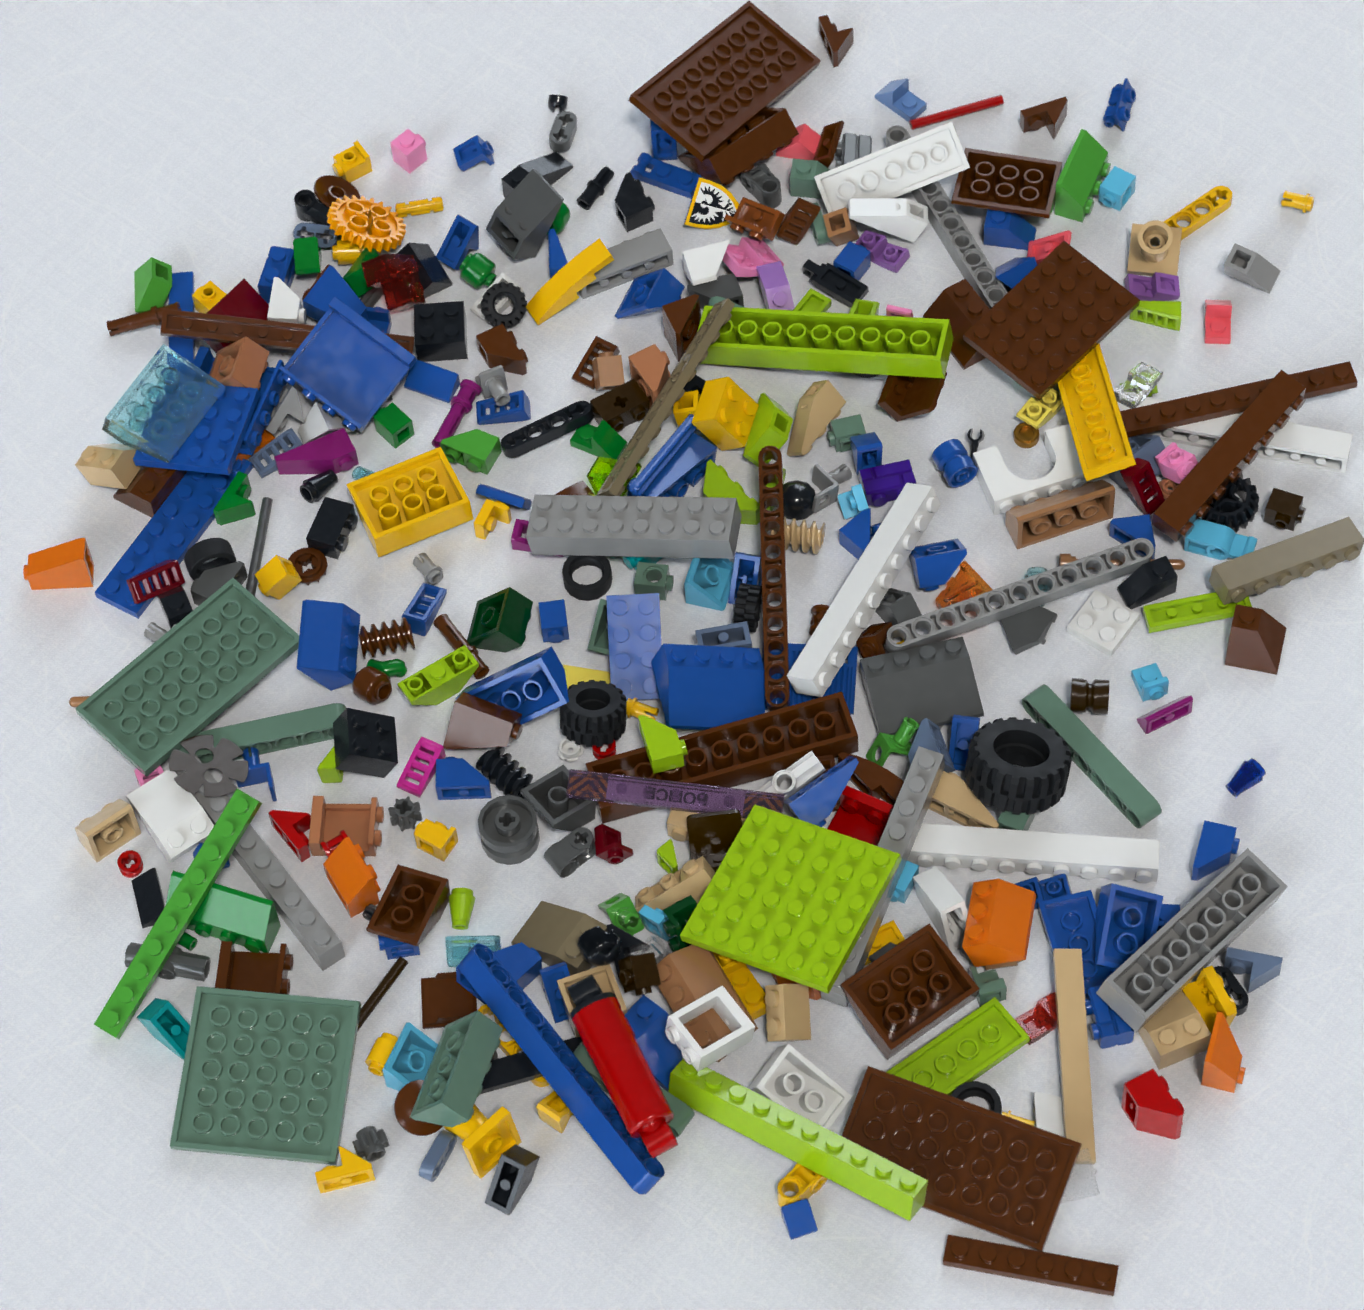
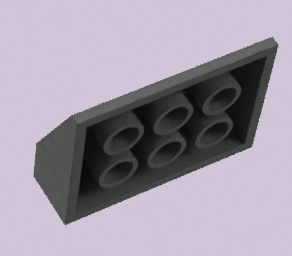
(921, 684)

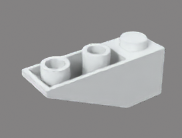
(892, 215)

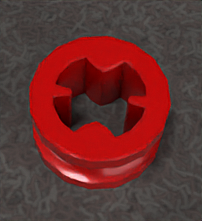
(610, 751)
(125, 858)

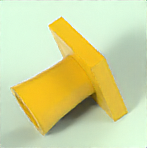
(486, 1138)

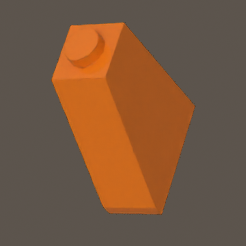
(61, 566)

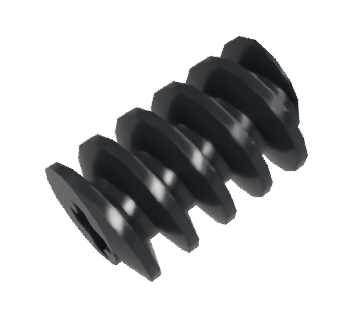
(503, 772)

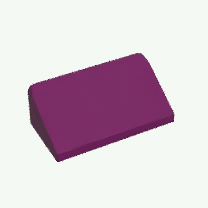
(1166, 714)

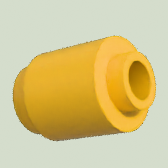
(345, 253)
(380, 1052)

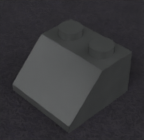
(550, 801)

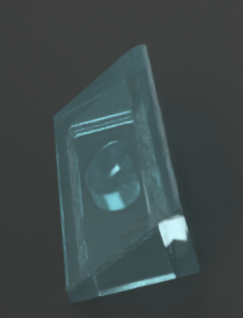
(459, 946)

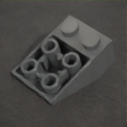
(525, 216)

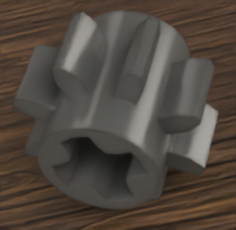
(405, 813)
(370, 1143)

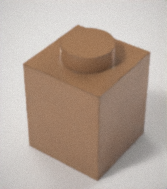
(840, 227)
(608, 371)

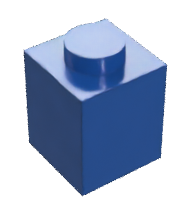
(853, 260)
(553, 621)

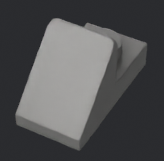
(289, 404)

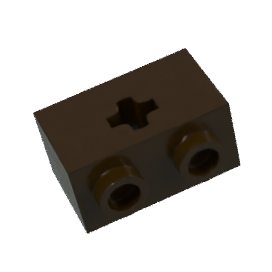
(621, 405)

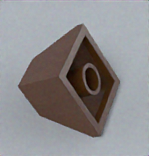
(1255, 640)

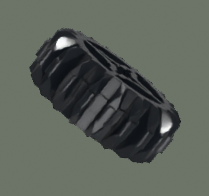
(1230, 510)

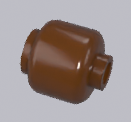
(372, 685)

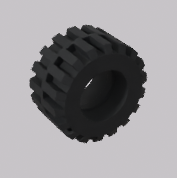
(593, 713)

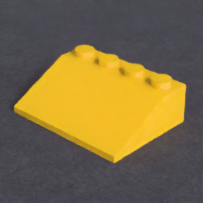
(410, 501)

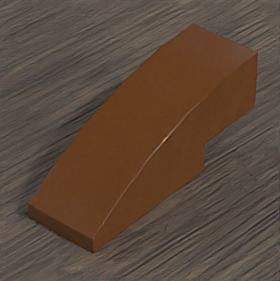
(874, 779)

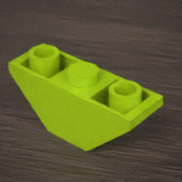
(769, 428)
(719, 485)
(440, 679)

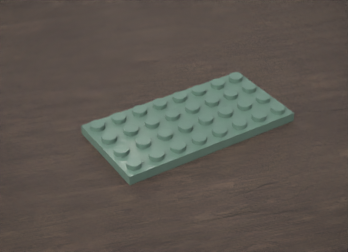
(189, 676)

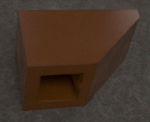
(499, 348)

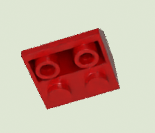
(1151, 1106)

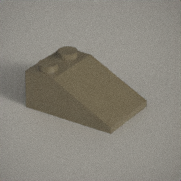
(555, 935)

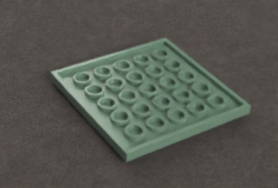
(266, 1075)

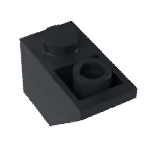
(632, 205)

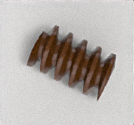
(386, 637)

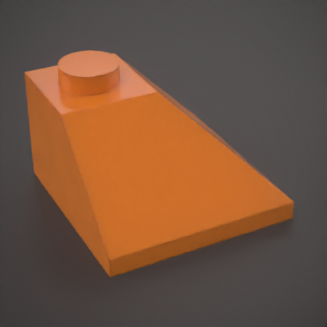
(1223, 1058)

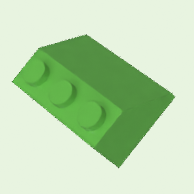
(1081, 178)

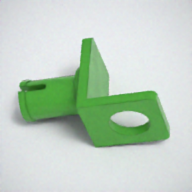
(896, 743)
(622, 913)

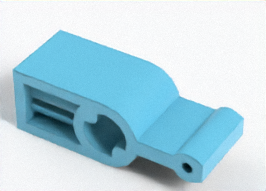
(1217, 541)

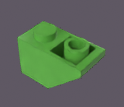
(152, 284)
(472, 449)

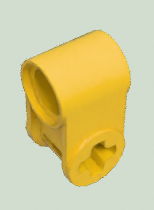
(802, 1182)

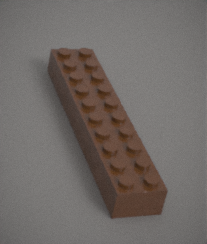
(743, 749)

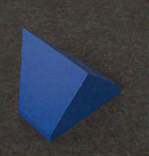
(1015, 270)

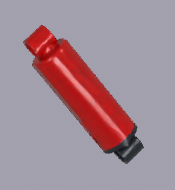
(622, 1065)

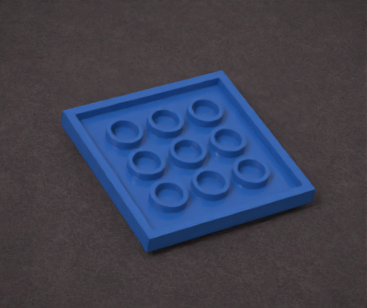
(217, 437)

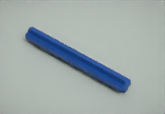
(663, 457)

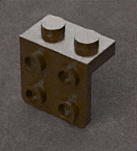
(713, 834)

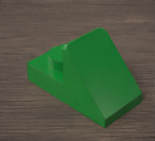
(307, 255)
(355, 275)
(599, 440)
(234, 502)

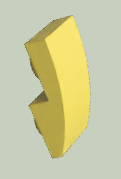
(1039, 412)

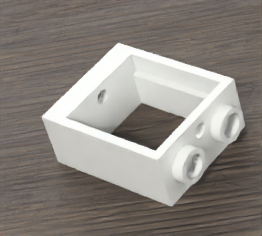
(728, 1011)

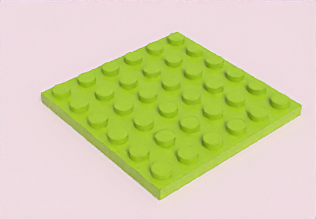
(791, 898)

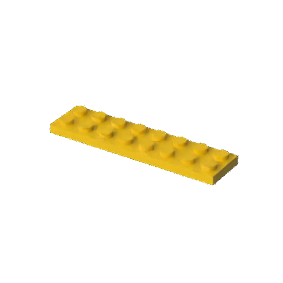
(1095, 417)

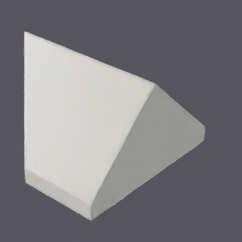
(702, 263)
(318, 424)

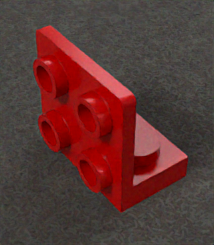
(861, 816)

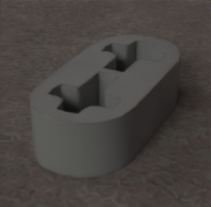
(559, 131)

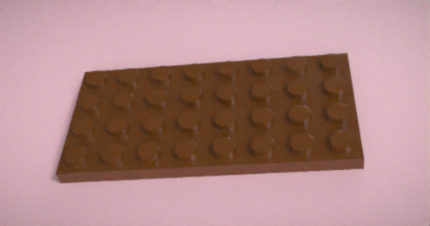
(724, 81)
(975, 1160)

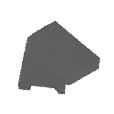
(1028, 628)

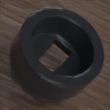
(557, 101)

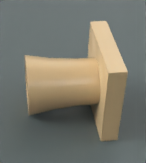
(1147, 259)

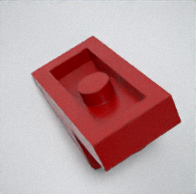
(291, 829)

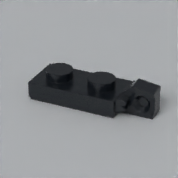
(835, 282)

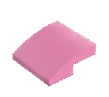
(747, 255)

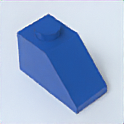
(1007, 230)
(460, 780)
(1214, 849)

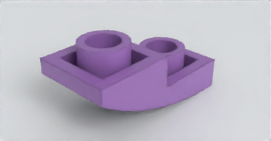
(883, 253)

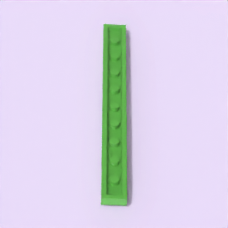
(177, 914)

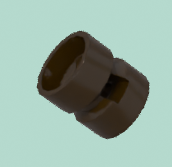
(1091, 696)

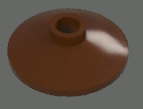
(331, 187)
(403, 1108)

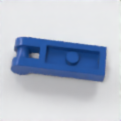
(665, 175)

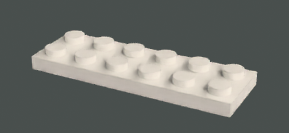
(895, 168)

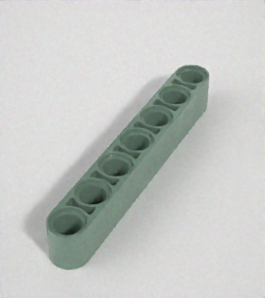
(277, 732)
(1093, 757)

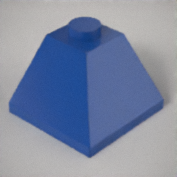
(650, 293)
(936, 562)

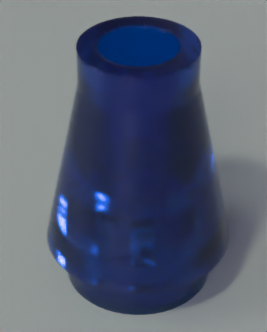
(1247, 776)

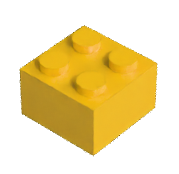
(725, 413)

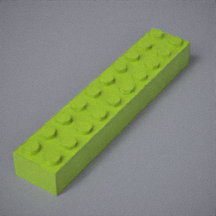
(832, 342)

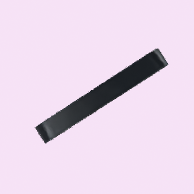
(548, 431)

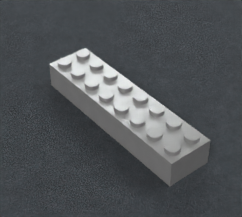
(634, 526)
(1191, 940)

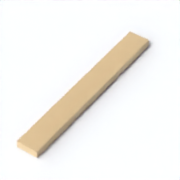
(1073, 1048)

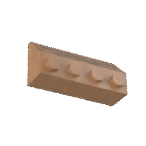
(1060, 513)
(689, 976)

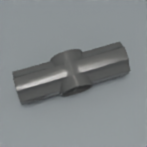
(178, 964)

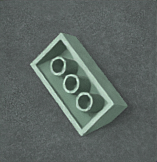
(457, 1071)

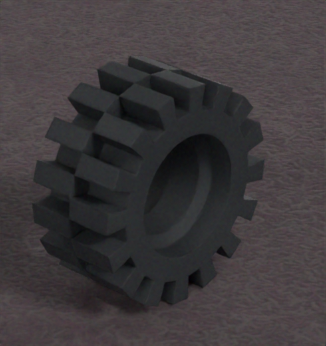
(514, 294)
(748, 605)

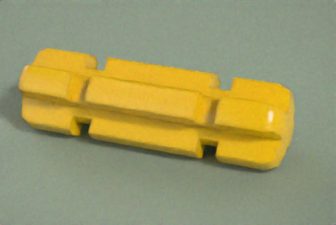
(419, 207)

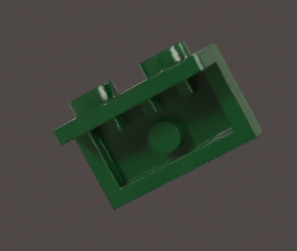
(676, 918)

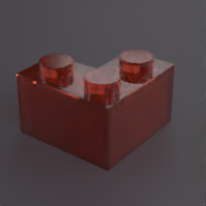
(397, 278)

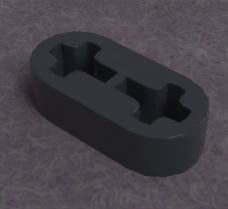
(1234, 988)

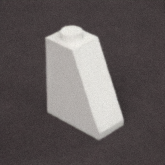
(943, 906)

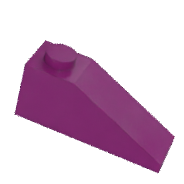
(315, 457)

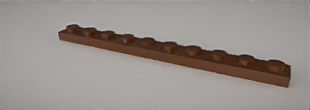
(231, 329)
(1230, 400)

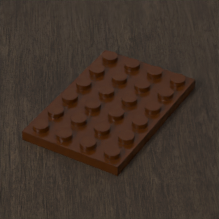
(1051, 320)

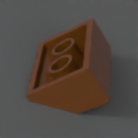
(963, 309)
(149, 489)

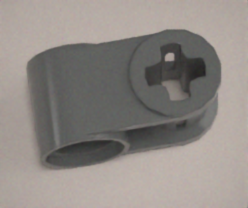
(763, 185)
(570, 852)

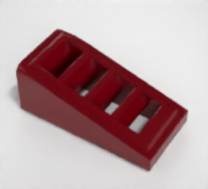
(1133, 475)
(170, 574)

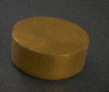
(1026, 435)

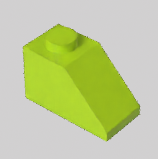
(662, 745)

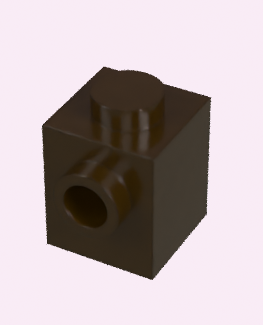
(1284, 509)
(639, 973)

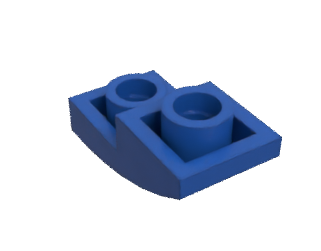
(1047, 888)

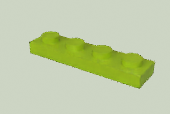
(1188, 611)

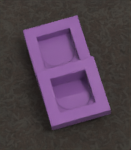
(1155, 288)

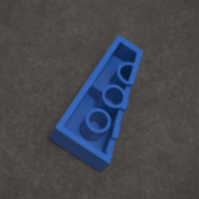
(683, 470)

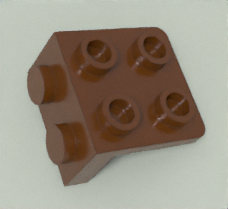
(910, 396)

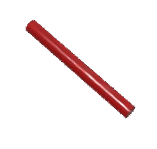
(956, 112)

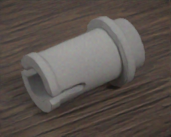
(431, 572)

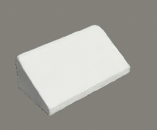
(1048, 1113)

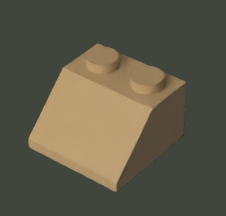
(108, 465)
(108, 829)
(604, 978)

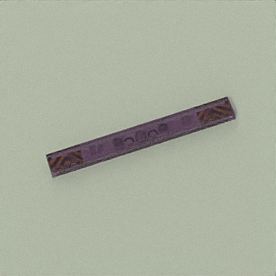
(667, 794)

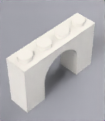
(1006, 490)

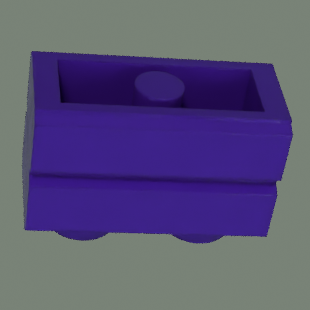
(885, 481)

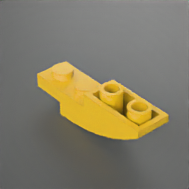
(744, 984)

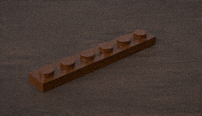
(1030, 1265)

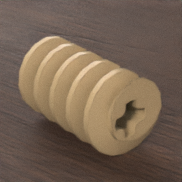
(803, 536)

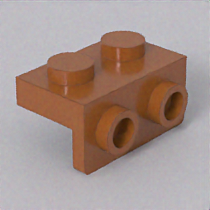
(756, 219)

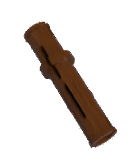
(139, 320)
(457, 640)

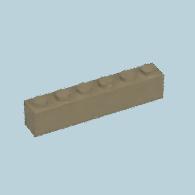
(1286, 561)

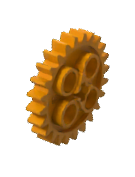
(349, 221)

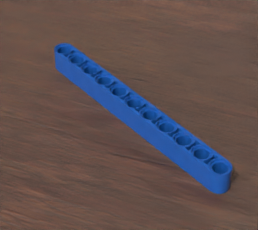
(560, 1068)

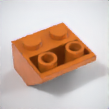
(351, 877)

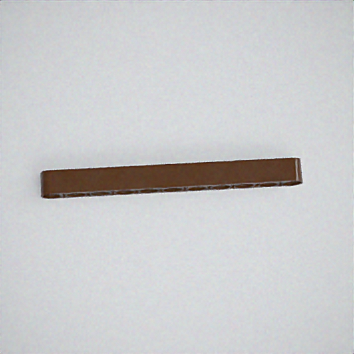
(773, 568)

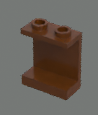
(254, 970)

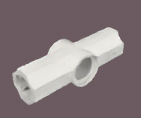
(800, 773)

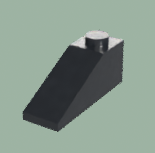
(550, 166)

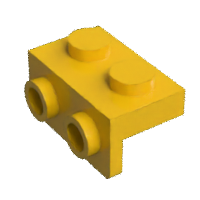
(1210, 996)

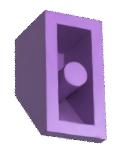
(775, 286)

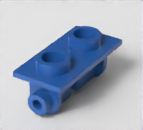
(1123, 98)

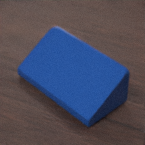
(432, 381)

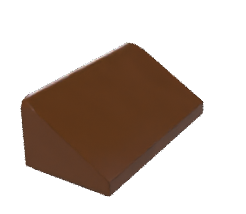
(828, 143)

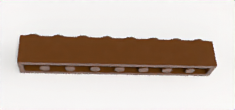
(1228, 456)

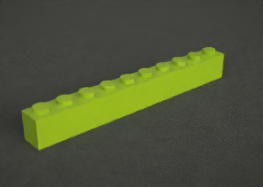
(799, 1139)

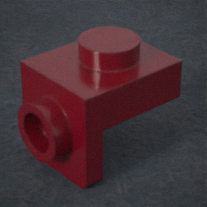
(609, 845)

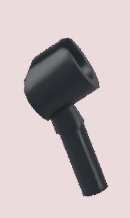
(974, 443)

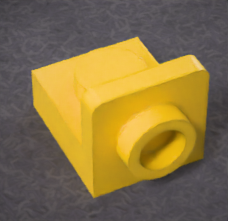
(488, 516)

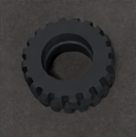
(1013, 788)

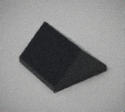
(430, 271)

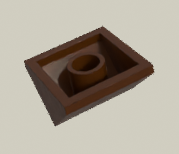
(681, 323)

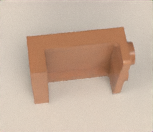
(357, 821)

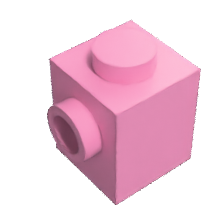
(409, 150)

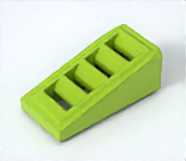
(865, 307)
(1159, 313)

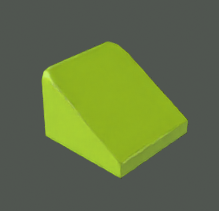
(328, 771)
(667, 858)

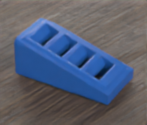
(556, 254)
(514, 414)
(421, 623)

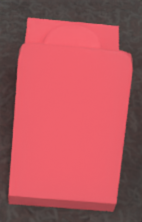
(1044, 246)
(1218, 321)

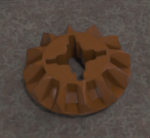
(305, 556)

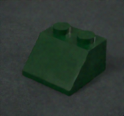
(500, 621)

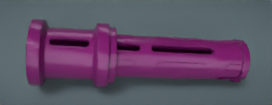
(460, 405)

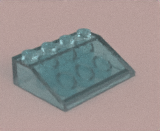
(163, 405)

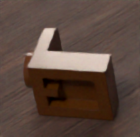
(872, 639)

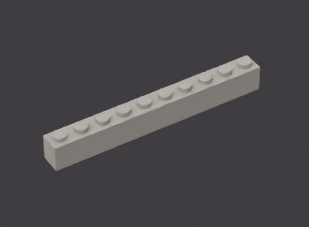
(897, 837)
(278, 886)

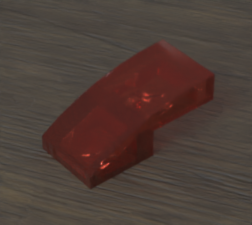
(1040, 1019)

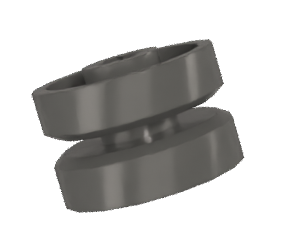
(508, 829)

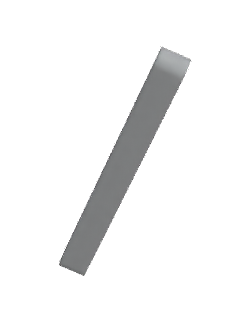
(954, 234)
(1027, 587)

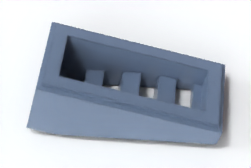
(281, 442)

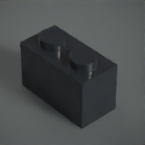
(332, 527)

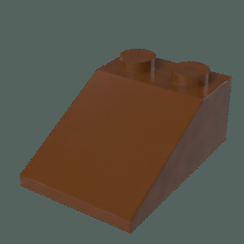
(410, 905)

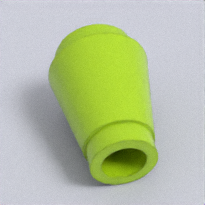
(461, 907)

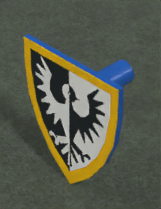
(710, 205)

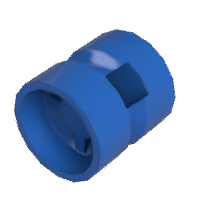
(955, 463)

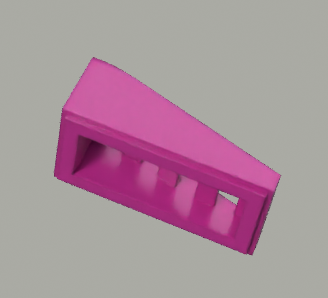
(426, 751)

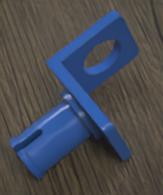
(257, 772)

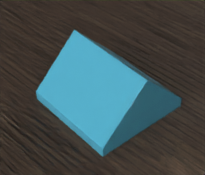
(709, 582)
(409, 1058)

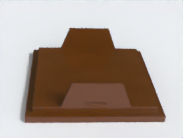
(444, 1000)

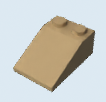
(1175, 1032)

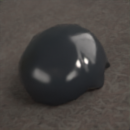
(798, 500)
(599, 947)

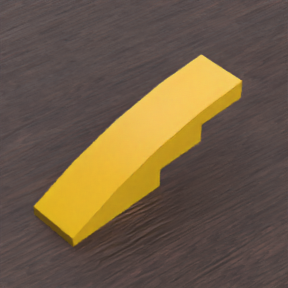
(570, 279)

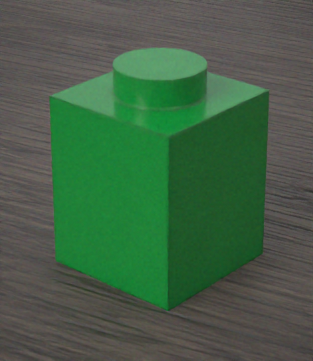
(393, 425)

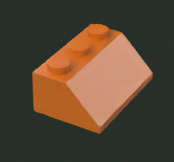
(998, 922)

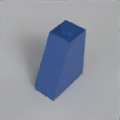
(325, 289)
(520, 962)

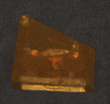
(962, 587)

